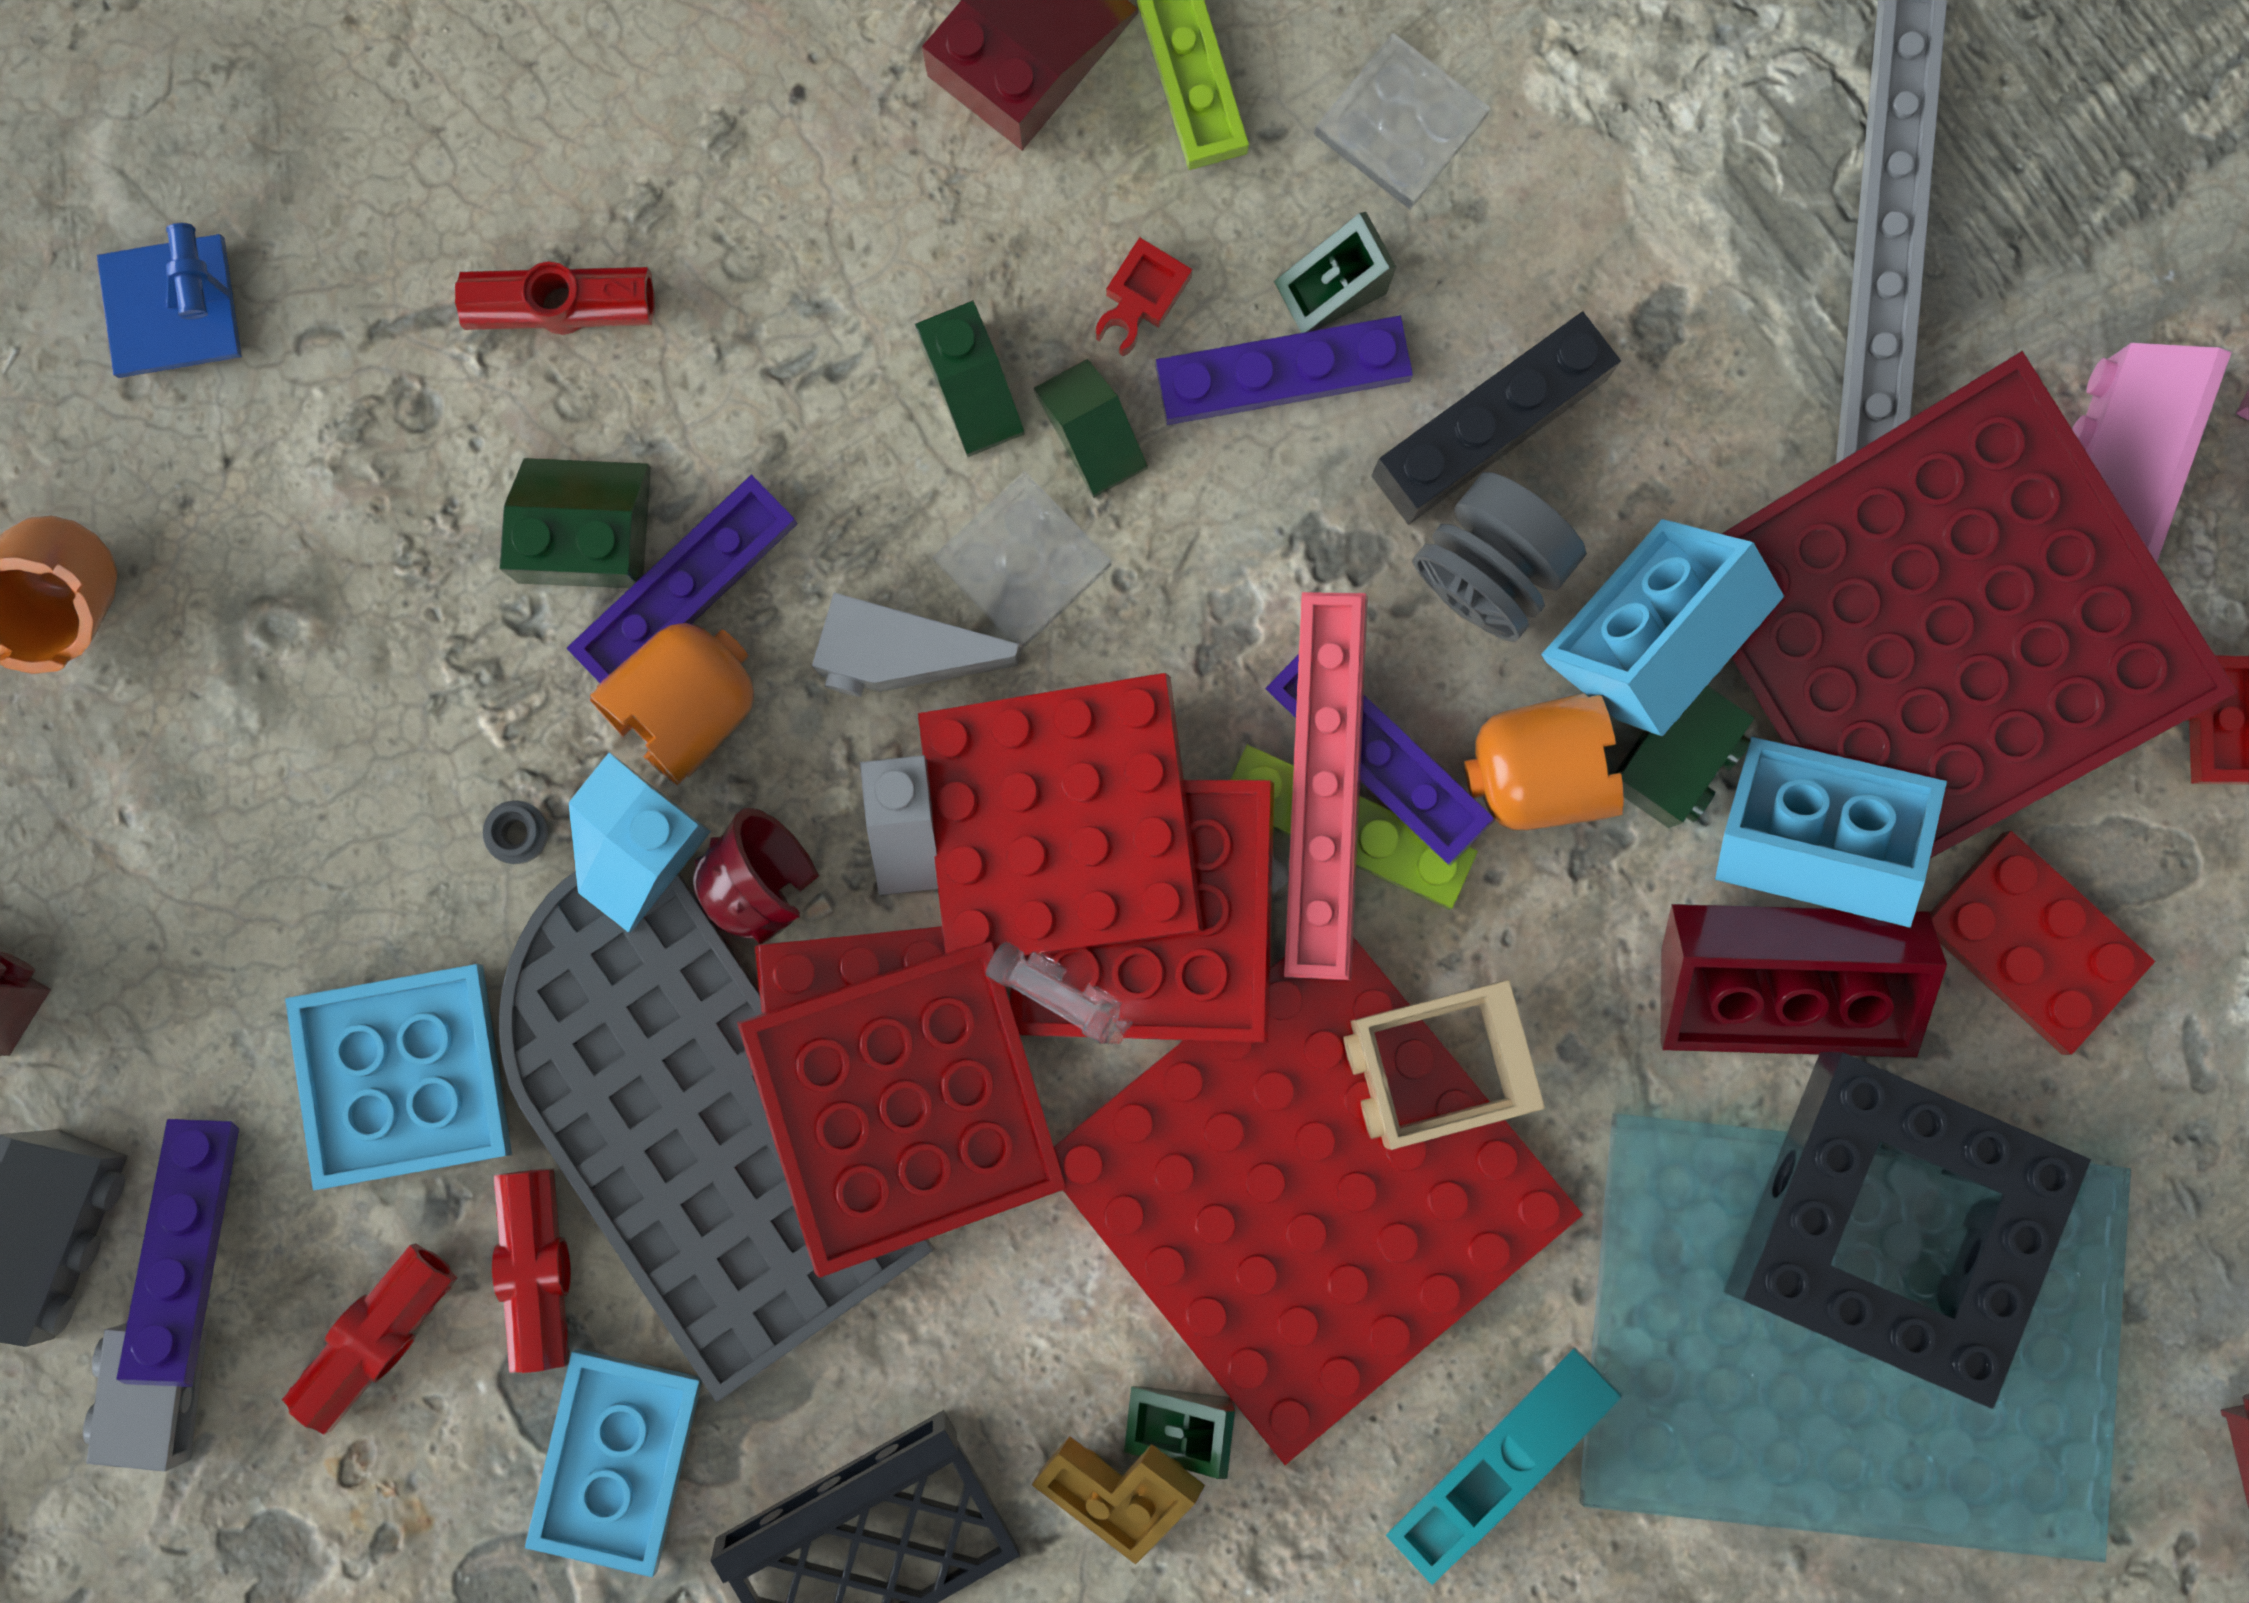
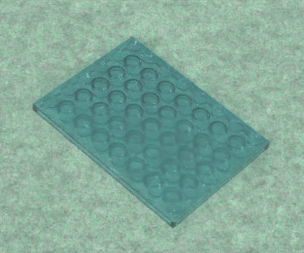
(1798, 1432)

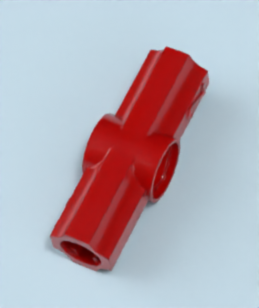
(517, 298)
(531, 1270)
(369, 1339)

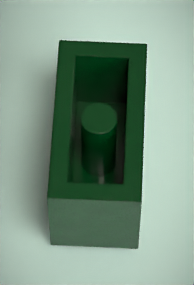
(1673, 771)

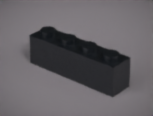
(1495, 417)

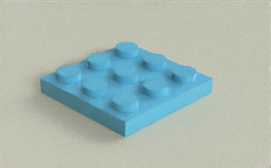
(398, 1076)

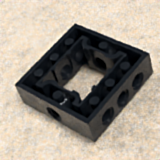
(2000, 1263)

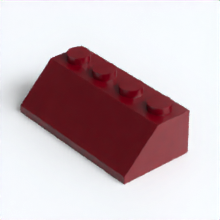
(1797, 981)

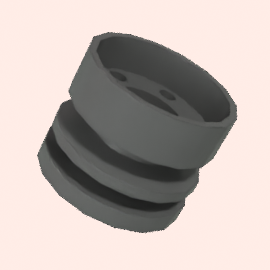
(1499, 557)

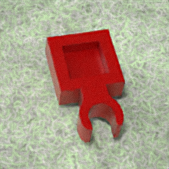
(1145, 289)

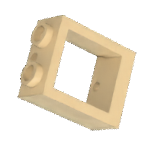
(1507, 1046)

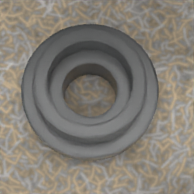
(497, 826)

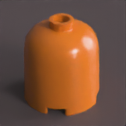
(52, 592)
(679, 696)
(1546, 765)

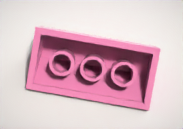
(2148, 427)

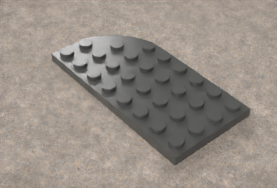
(654, 1116)

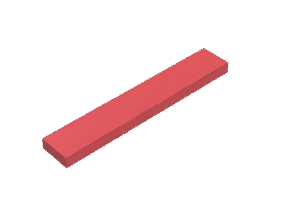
(1326, 786)

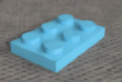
(614, 1462)

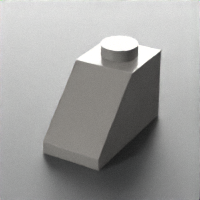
(900, 824)

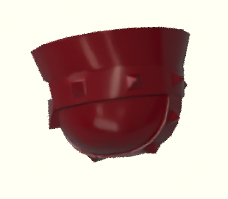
(744, 872)

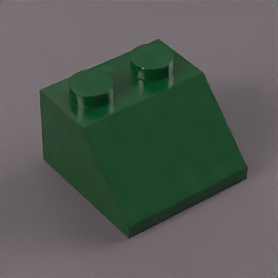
(576, 523)

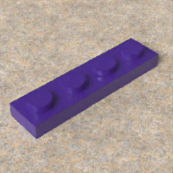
(1283, 370)
(687, 577)
(1405, 778)
(178, 1253)

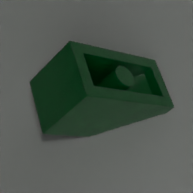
(969, 378)

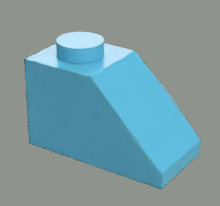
(628, 841)

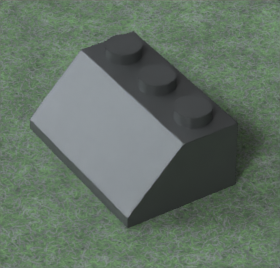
(49, 1221)

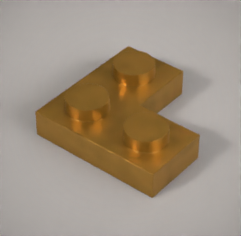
(1122, 1510)

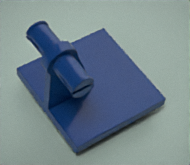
(169, 304)

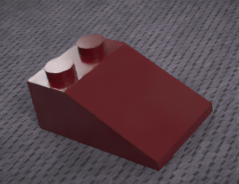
(1021, 56)

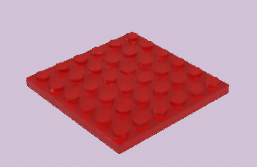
(1285, 1232)

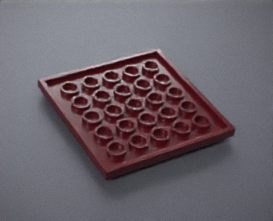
(1971, 608)

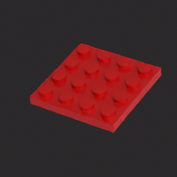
(1062, 818)
(1199, 982)
(901, 1107)

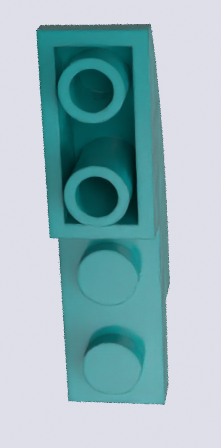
(1504, 1466)

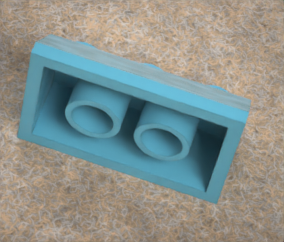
(1665, 623)
(1831, 831)

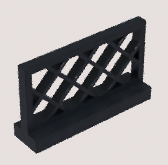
(852, 1492)

